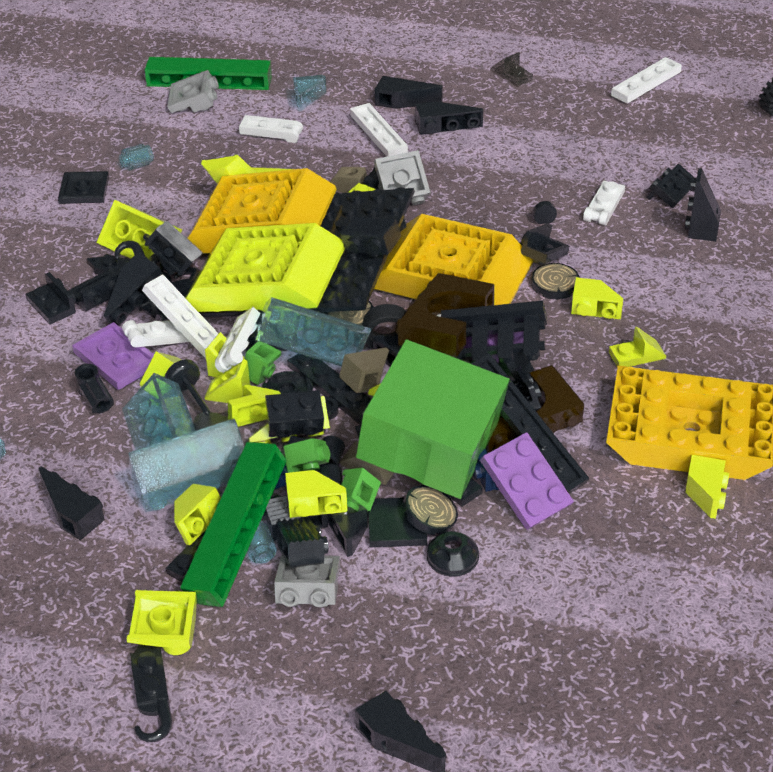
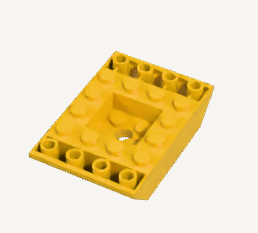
(261, 200)
(456, 249)
(657, 406)

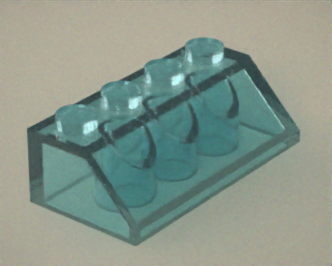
(309, 332)
(157, 413)
(172, 466)

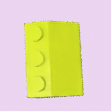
(127, 224)

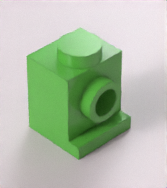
(261, 361)
(306, 455)
(360, 489)

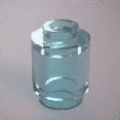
(136, 156)
(262, 546)

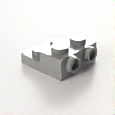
(193, 92)
(403, 171)
(308, 583)

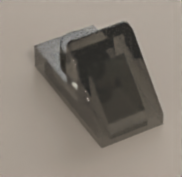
(511, 71)

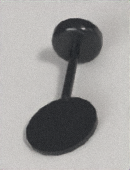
(187, 374)

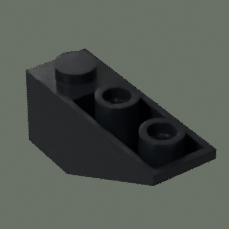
(405, 93)
(444, 117)
(706, 213)
(129, 286)
(73, 508)
(394, 732)

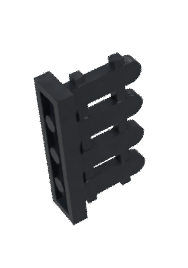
(504, 321)

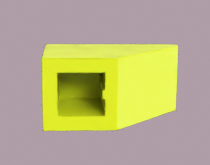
(596, 299)
(705, 483)
(314, 494)
(195, 510)

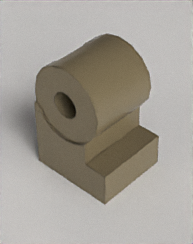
(348, 177)

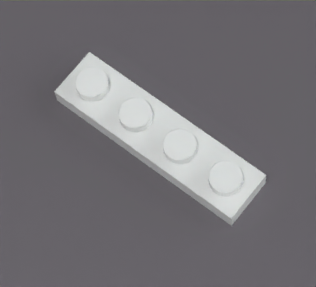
(646, 80)
(378, 130)
(180, 313)

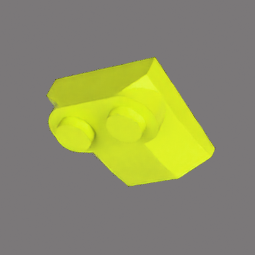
(226, 166)
(164, 620)

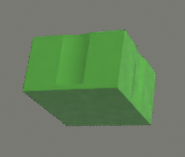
(432, 418)

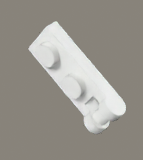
(271, 128)
(604, 202)
(152, 333)
(237, 340)

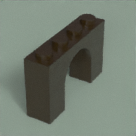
(443, 293)
(559, 406)

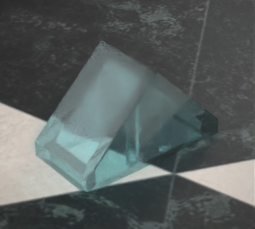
(308, 89)

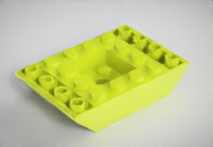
(265, 263)

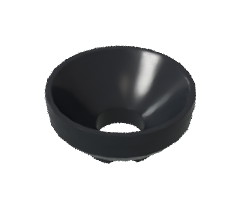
(452, 561)

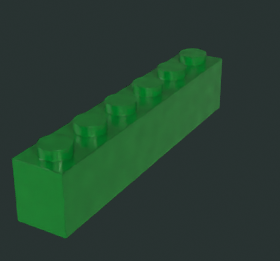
(228, 72)
(234, 523)

